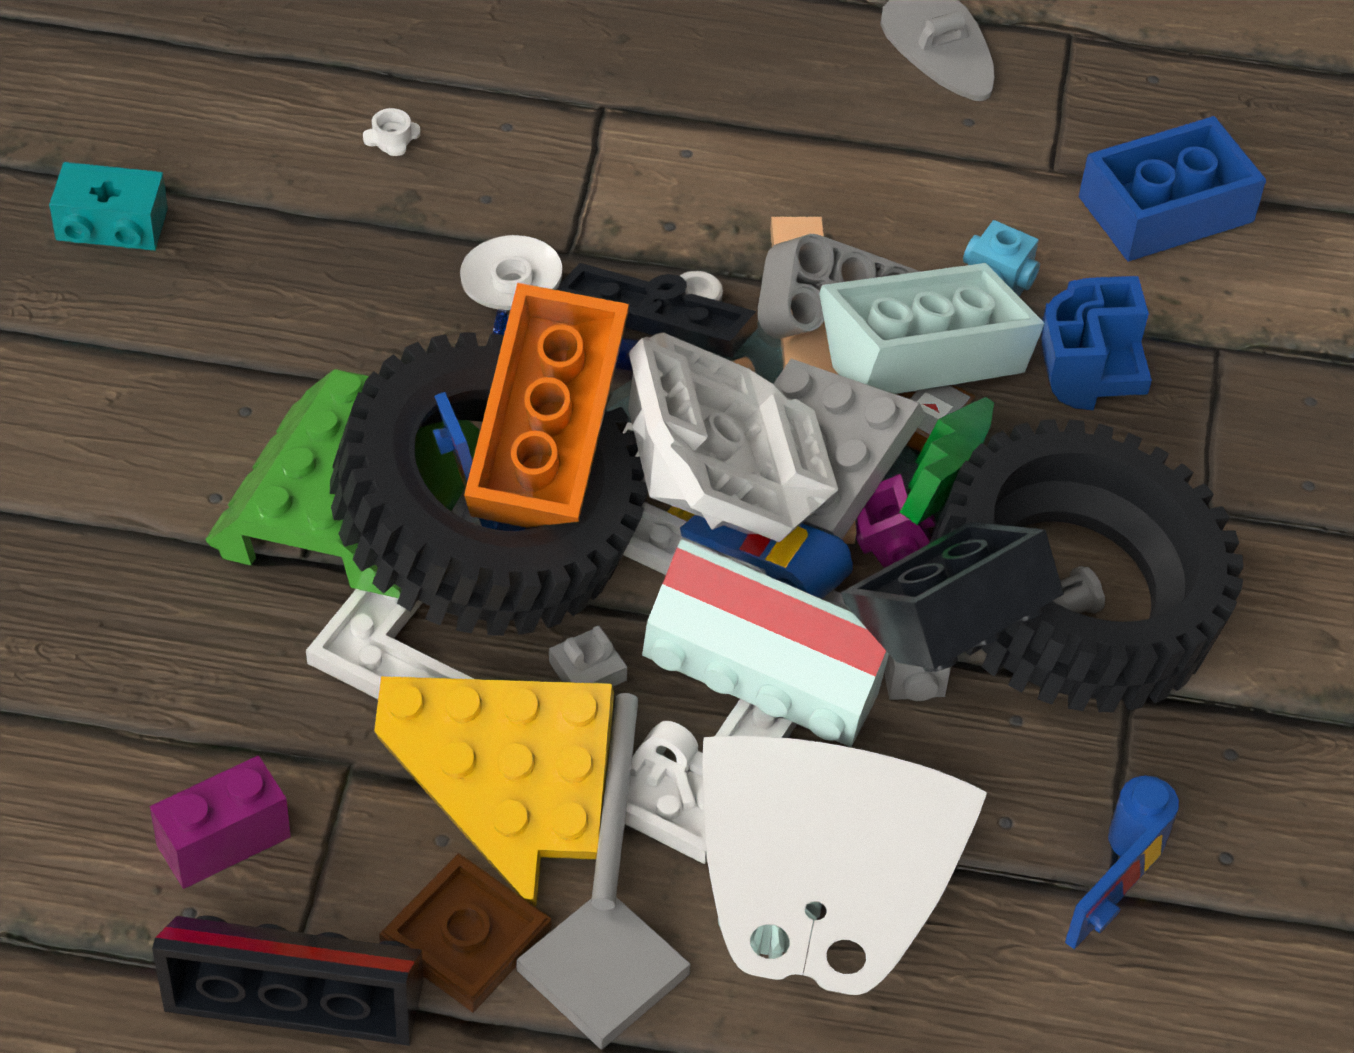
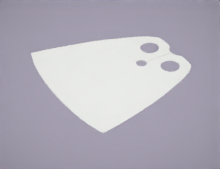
(834, 829)

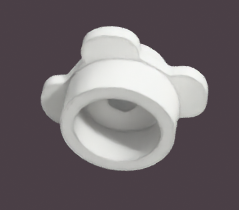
(391, 131)

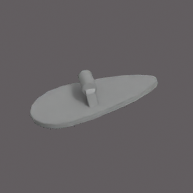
(942, 43)

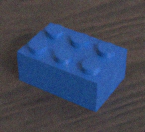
(1171, 188)

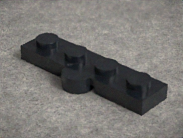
(668, 308)

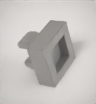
(588, 659)

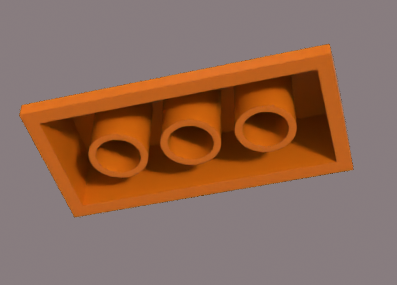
(545, 407)

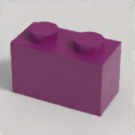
(220, 821)

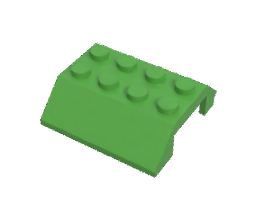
(290, 482)

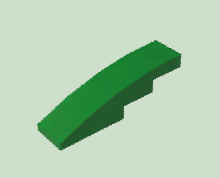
(943, 455)

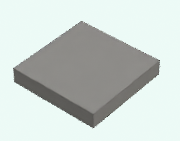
(603, 969)

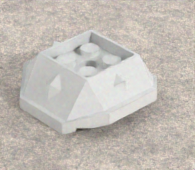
(725, 440)

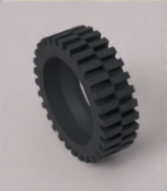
(1140, 509)
(445, 557)

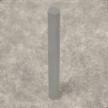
(614, 802)

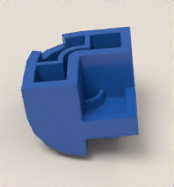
(1096, 341)

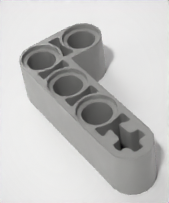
(796, 274)

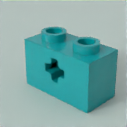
(109, 206)

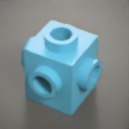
(1007, 254)

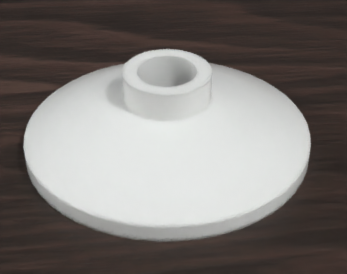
(497, 265)

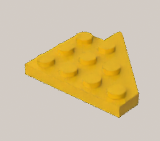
(506, 763)

